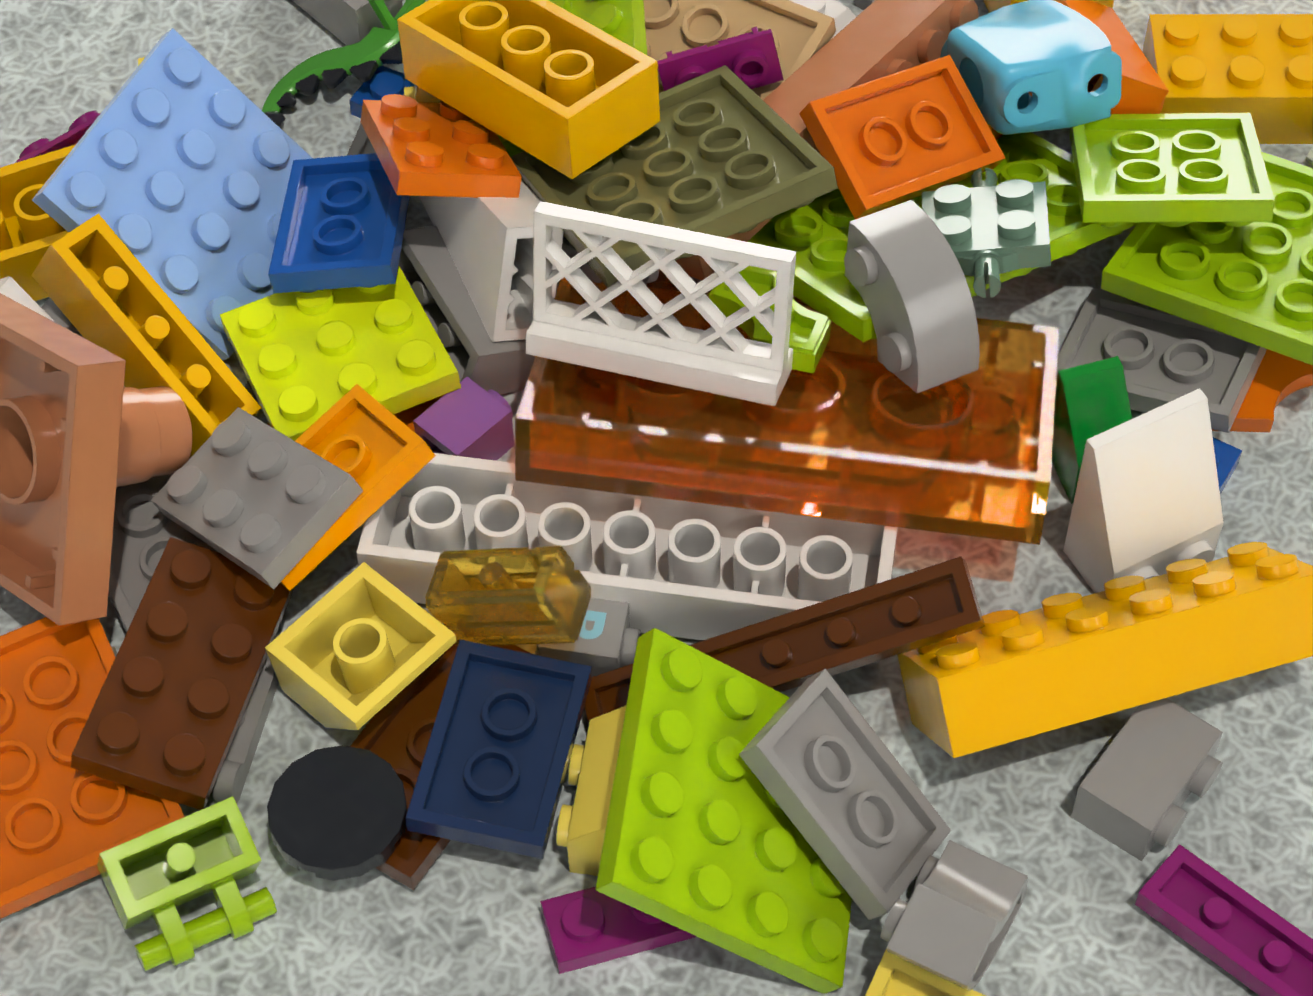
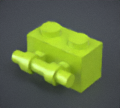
(178, 865)

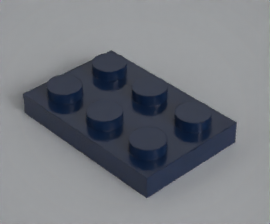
(499, 749)

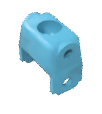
(1039, 51)

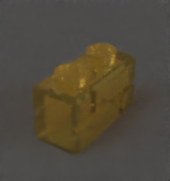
(509, 595)

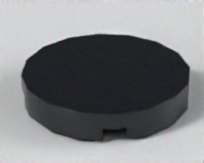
(337, 812)

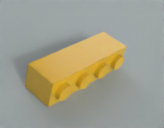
(130, 315)

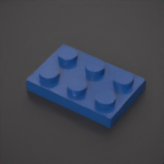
(338, 226)

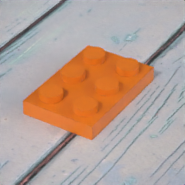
(902, 135)
(437, 150)

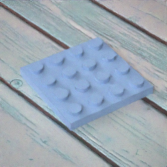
(184, 182)

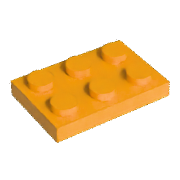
(370, 447)

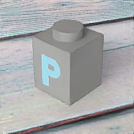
(604, 639)

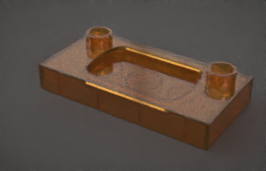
(832, 447)

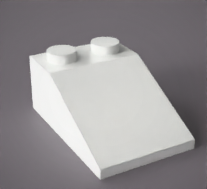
(1147, 495)

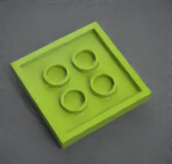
(1171, 170)

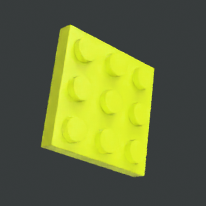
(319, 344)

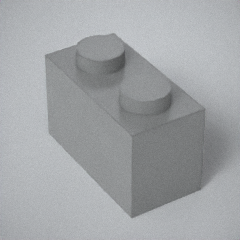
(1146, 777)

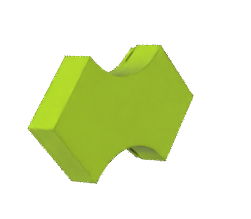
(807, 330)

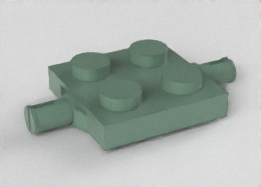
(992, 226)

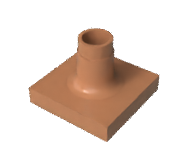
(63, 452)

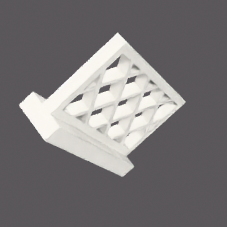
(658, 344)

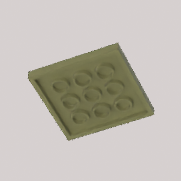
(706, 168)

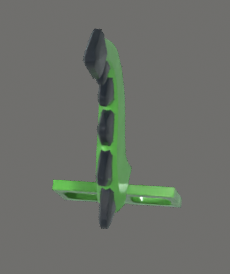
(335, 65)

